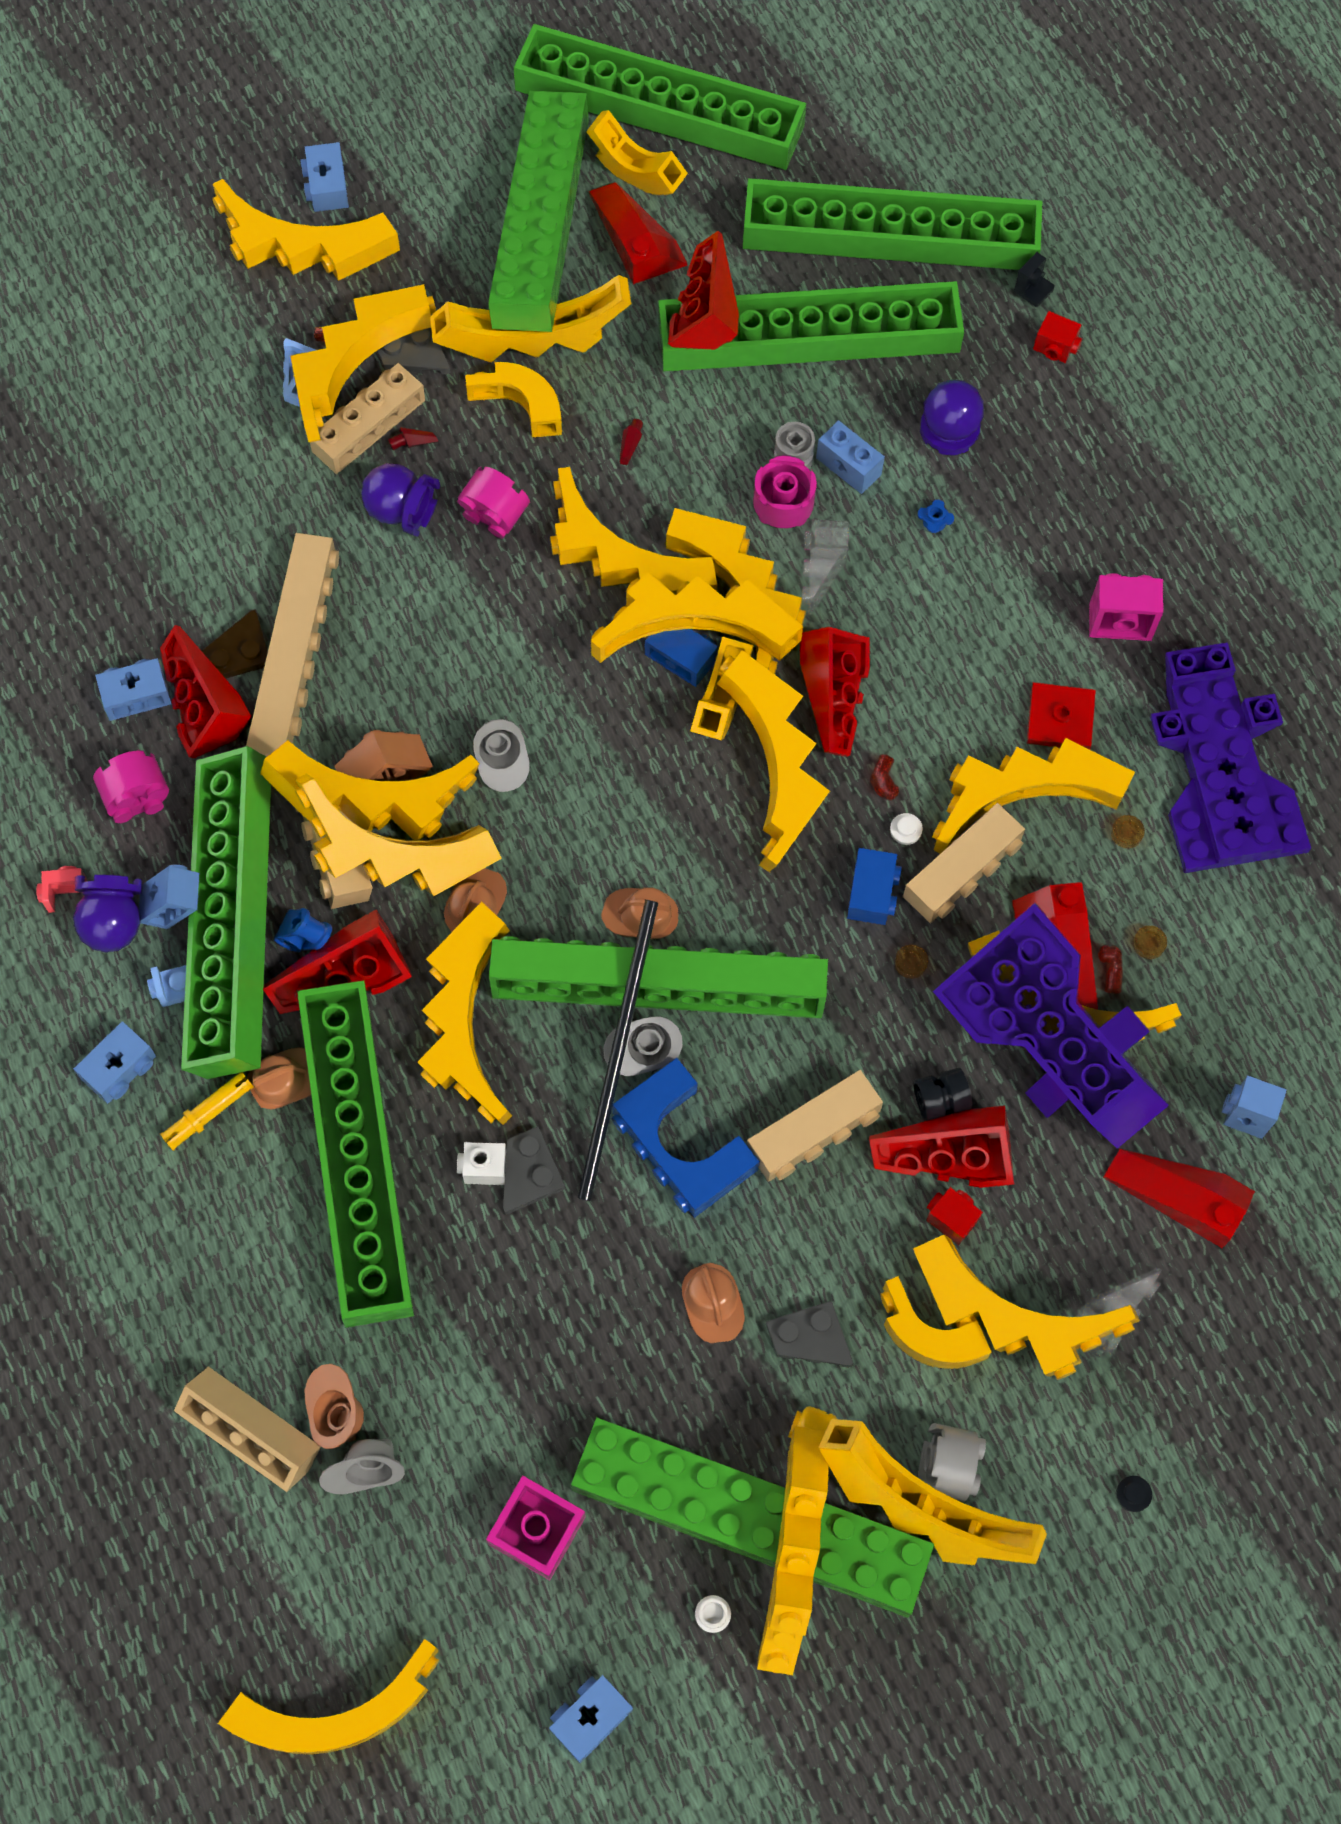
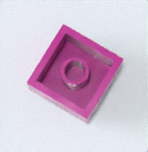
(1126, 607)
(536, 1527)

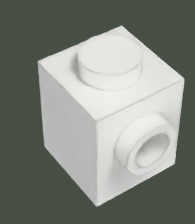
(482, 1163)

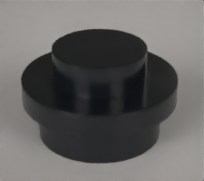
(1134, 1494)

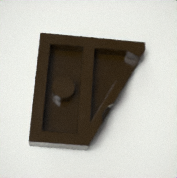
(239, 648)

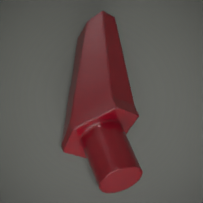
(411, 438)
(630, 440)

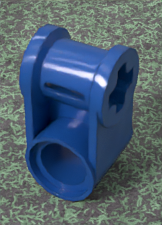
(302, 931)

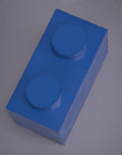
(683, 653)
(872, 886)

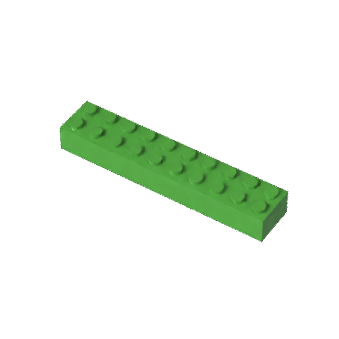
(663, 96)
(539, 212)
(891, 224)
(828, 326)
(230, 920)
(668, 981)
(355, 1155)
(746, 1515)

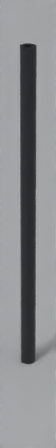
(618, 1050)

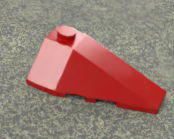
(638, 238)
(708, 303)
(832, 672)
(207, 702)
(1068, 911)
(355, 953)
(958, 1145)
(1192, 1196)

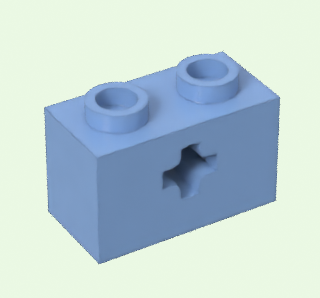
(326, 177)
(850, 457)
(148, 694)
(169, 897)
(120, 1046)
(1253, 1106)
(611, 1712)

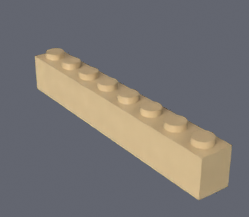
(293, 643)

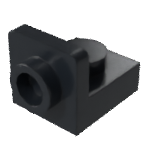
(1031, 281)

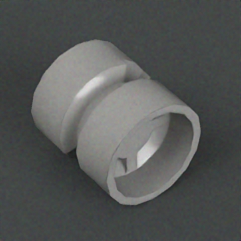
(795, 440)

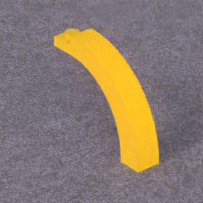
(337, 1732)

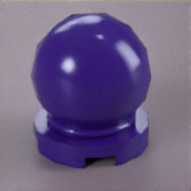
(952, 417)
(397, 496)
(106, 914)

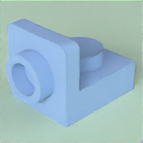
(168, 985)

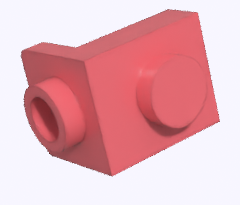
(57, 882)

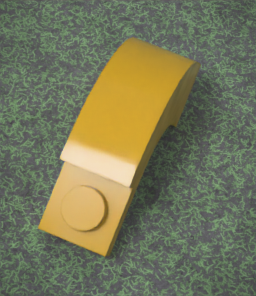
(644, 169)
(524, 387)
(717, 707)
(926, 1344)

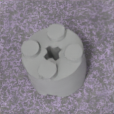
(952, 1461)

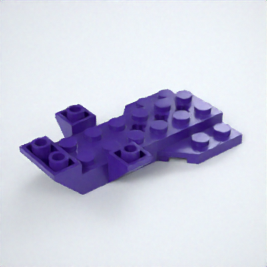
(1214, 733)
(1080, 1059)

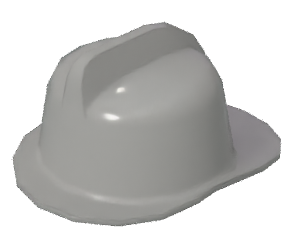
(501, 755)
(649, 1046)
(364, 1466)

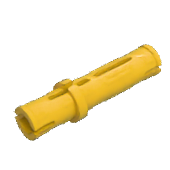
(206, 1111)

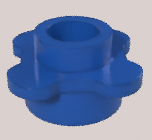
(935, 524)

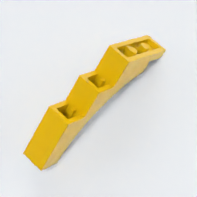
(380, 321)
(792, 791)

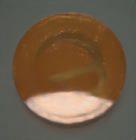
(1127, 831)
(1150, 942)
(911, 961)

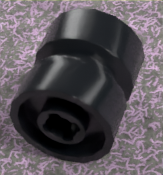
(943, 1094)

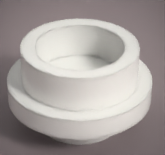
(906, 829)
(712, 1614)

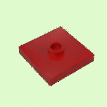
(1059, 714)

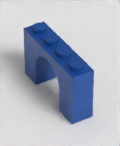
(694, 1183)

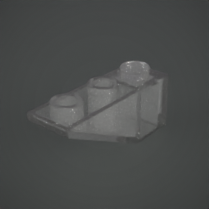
(827, 557)
(1123, 1295)

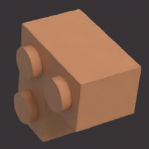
(386, 757)

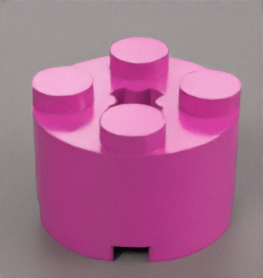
(784, 492)
(492, 501)
(131, 786)

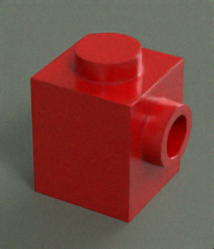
(1058, 337)
(953, 1214)

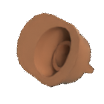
(466, 896)
(625, 908)
(281, 1079)
(713, 1303)
(331, 1407)

